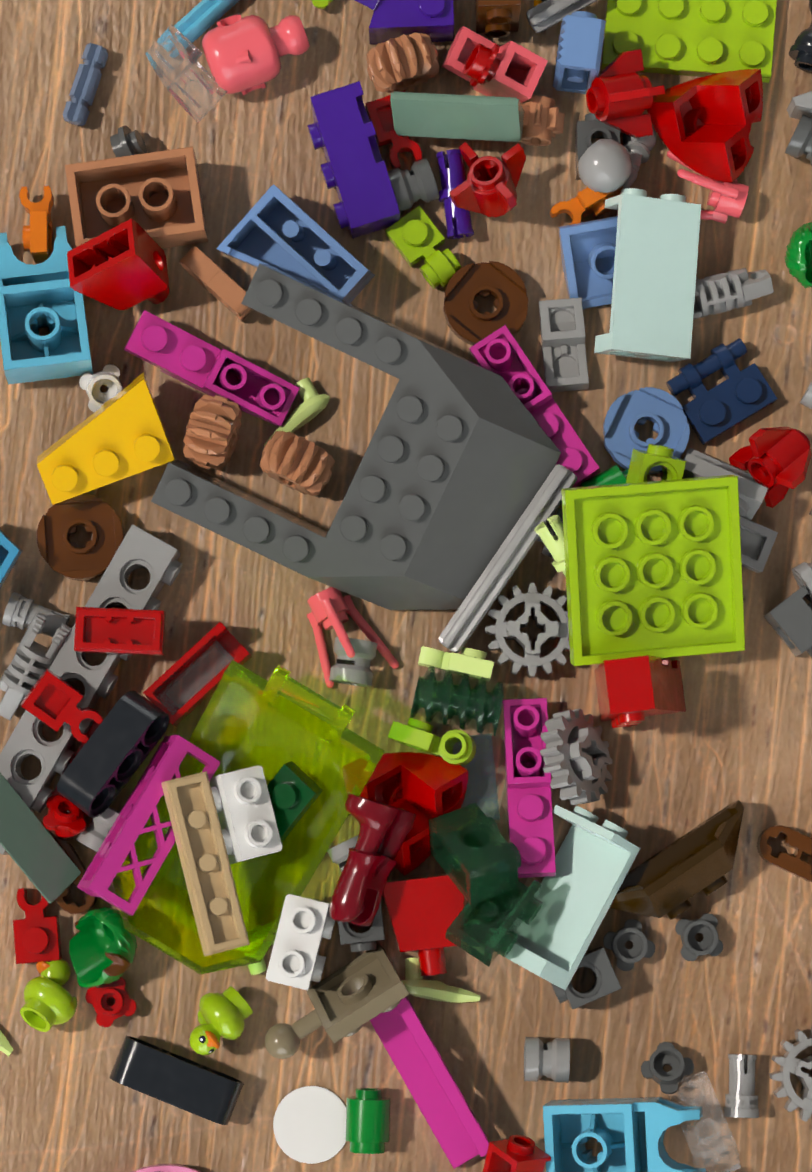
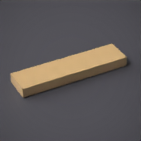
(205, 863)

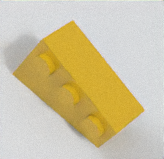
(107, 446)

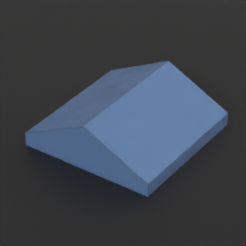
(589, 260)

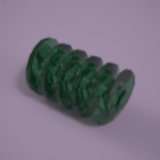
(458, 700)

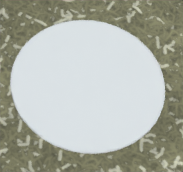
(310, 1124)

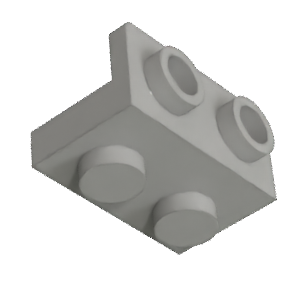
(750, 492)

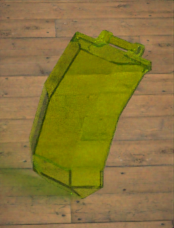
(246, 727)

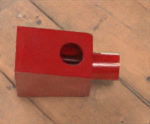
(120, 267)
(421, 915)

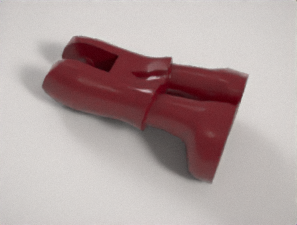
(370, 861)

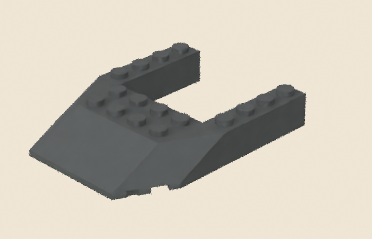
(433, 488)

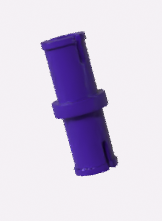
(452, 175)

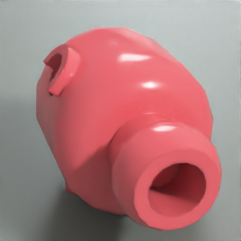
(247, 52)

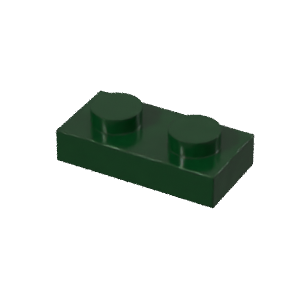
(291, 796)

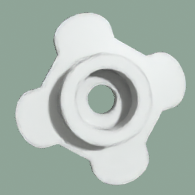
(92, 382)

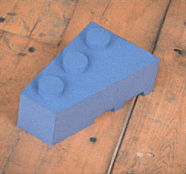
(292, 242)

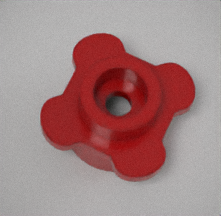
(482, 64)
(63, 817)
(123, 1003)

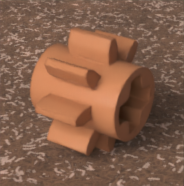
(541, 121)

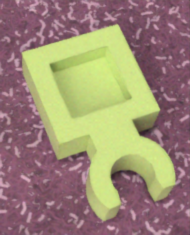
(468, 662)

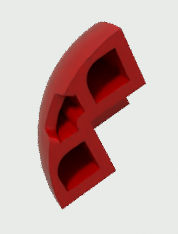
(711, 121)
(421, 786)

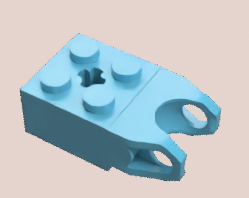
(36, 299)
(626, 1128)

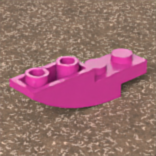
(505, 357)
(211, 369)
(528, 786)

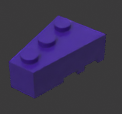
(406, 17)
(352, 161)

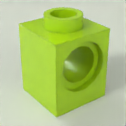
(644, 461)

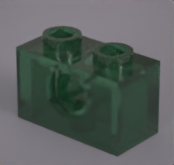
(474, 853)

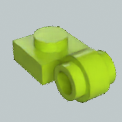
(417, 240)
(420, 736)

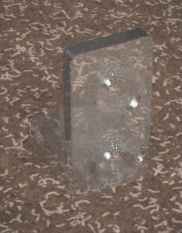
(710, 1136)

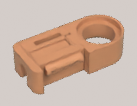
(215, 282)

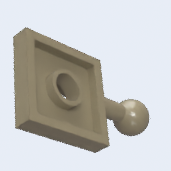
(343, 1002)

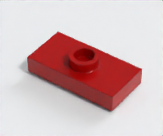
(119, 631)

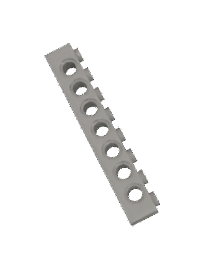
(136, 551)

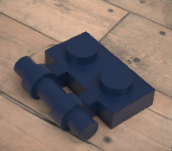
(727, 403)

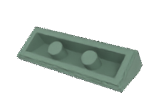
(457, 116)
(33, 846)

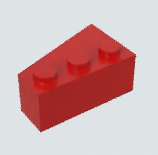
(638, 688)

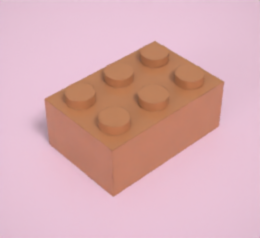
(152, 188)

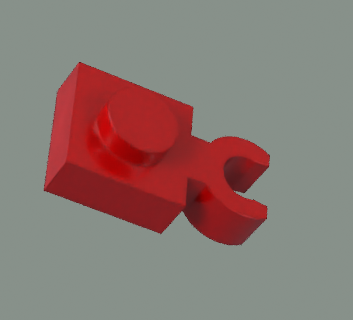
(381, 116)
(56, 702)
(36, 935)

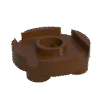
(483, 280)
(63, 520)

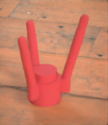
(725, 197)
(330, 610)

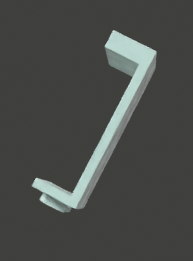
(652, 277)
(575, 899)

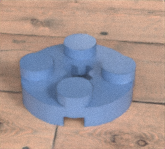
(638, 407)

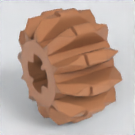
(402, 62)
(212, 432)
(297, 463)

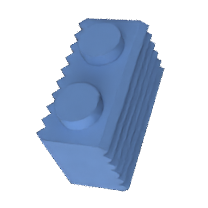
(578, 52)

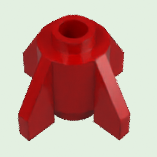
(621, 95)
(490, 182)
(775, 460)

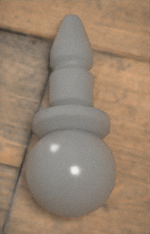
(639, 149)

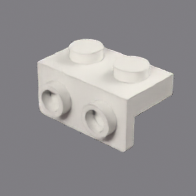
(245, 814)
(298, 942)

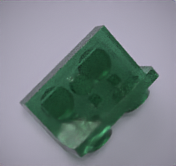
(491, 924)

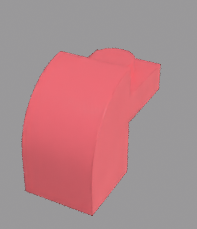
(517, 70)

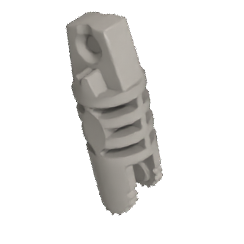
(730, 291)
(29, 664)

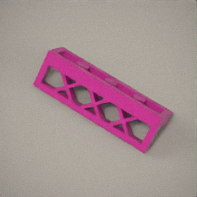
(131, 824)
(431, 1083)

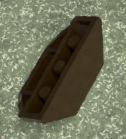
(683, 868)

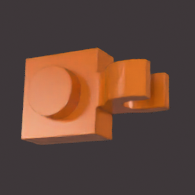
(583, 204)
(39, 234)

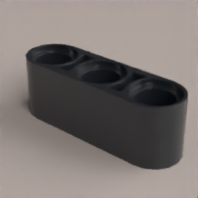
(113, 753)
(176, 1080)

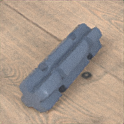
(85, 84)

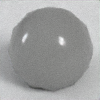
(605, 166)

